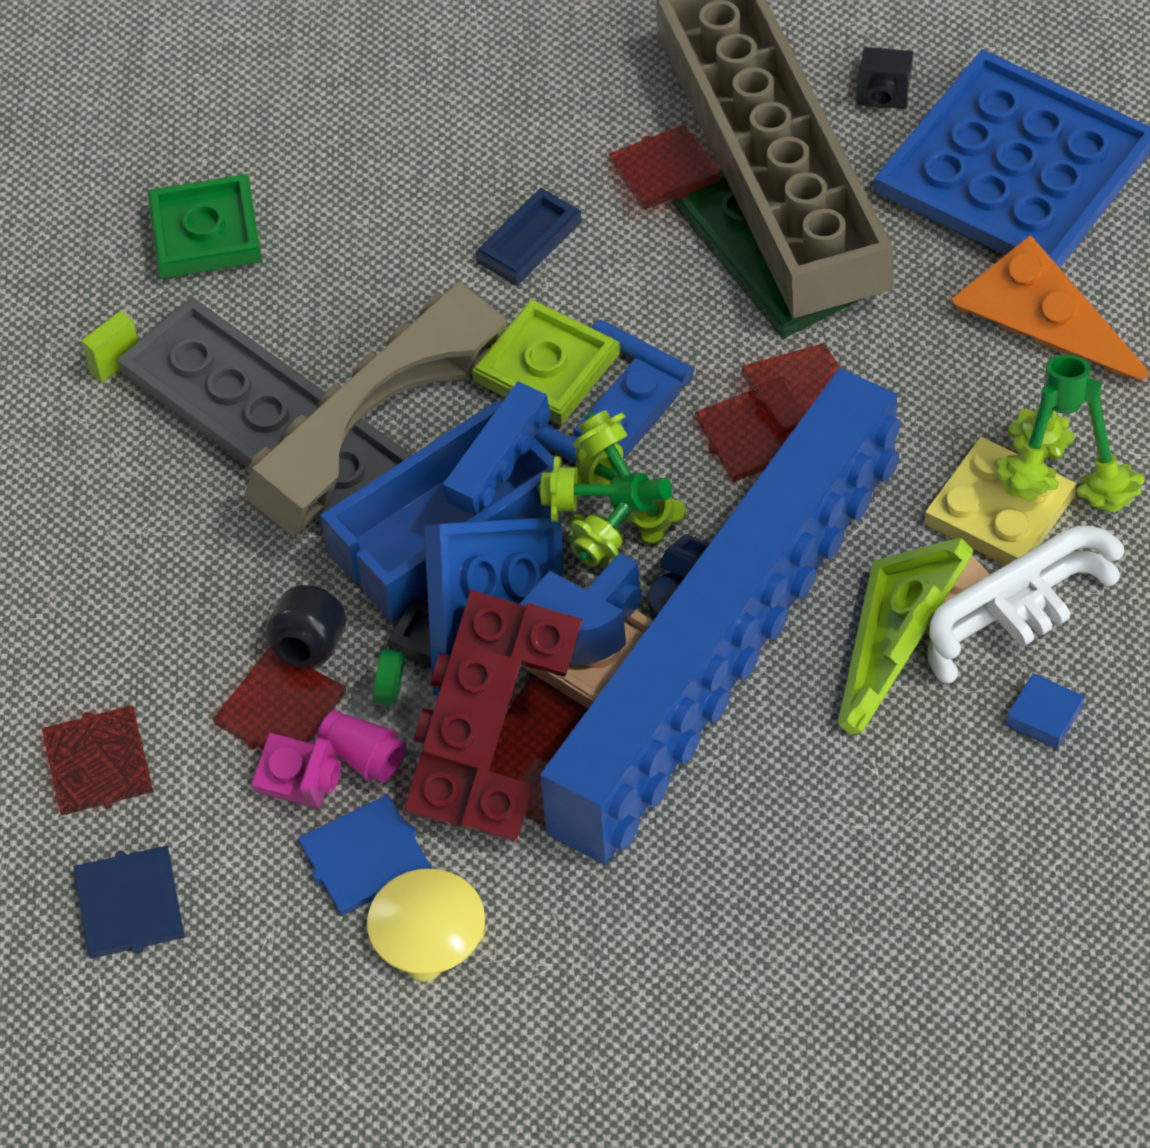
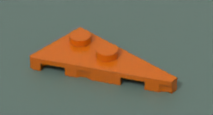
(1036, 299)

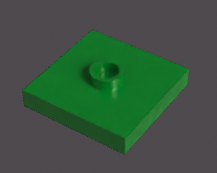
(204, 226)

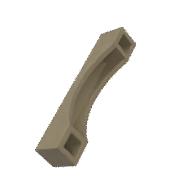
(442, 345)

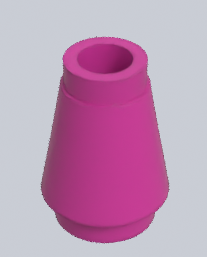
(363, 745)

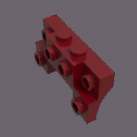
(464, 728)

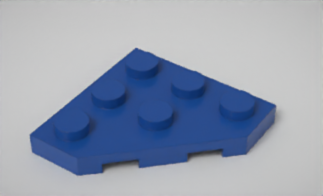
(485, 557)

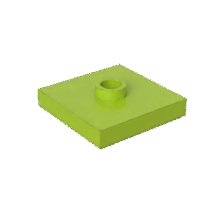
(548, 355)

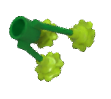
(1046, 436)

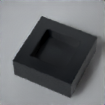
(413, 633)

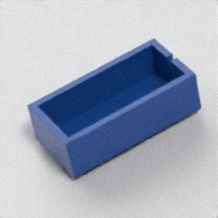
(381, 526)

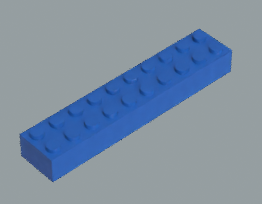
(720, 619)

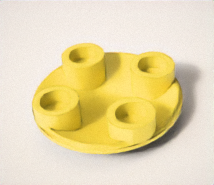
(426, 922)

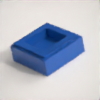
(1045, 711)

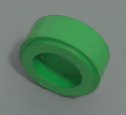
(388, 678)

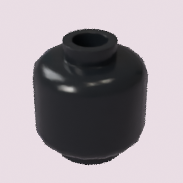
(306, 626)

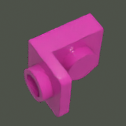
(297, 770)

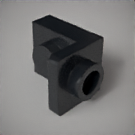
(884, 78)

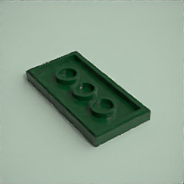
(724, 230)

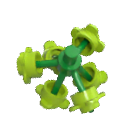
(604, 473)

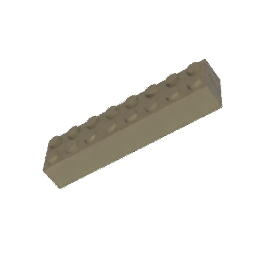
(777, 152)

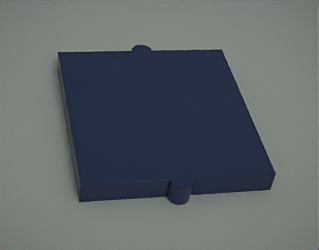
(128, 902)

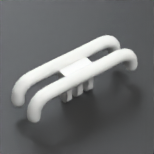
(1021, 594)

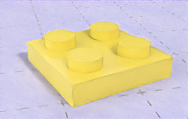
(987, 517)

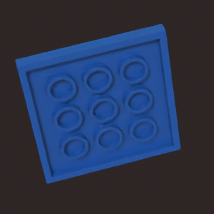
(1015, 159)

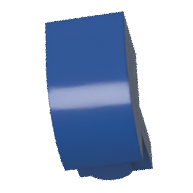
(601, 607)

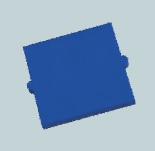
(362, 853)

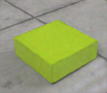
(108, 344)

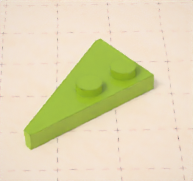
(894, 617)

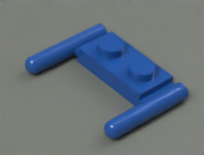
(639, 392)

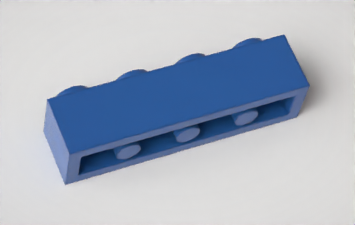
(497, 449)

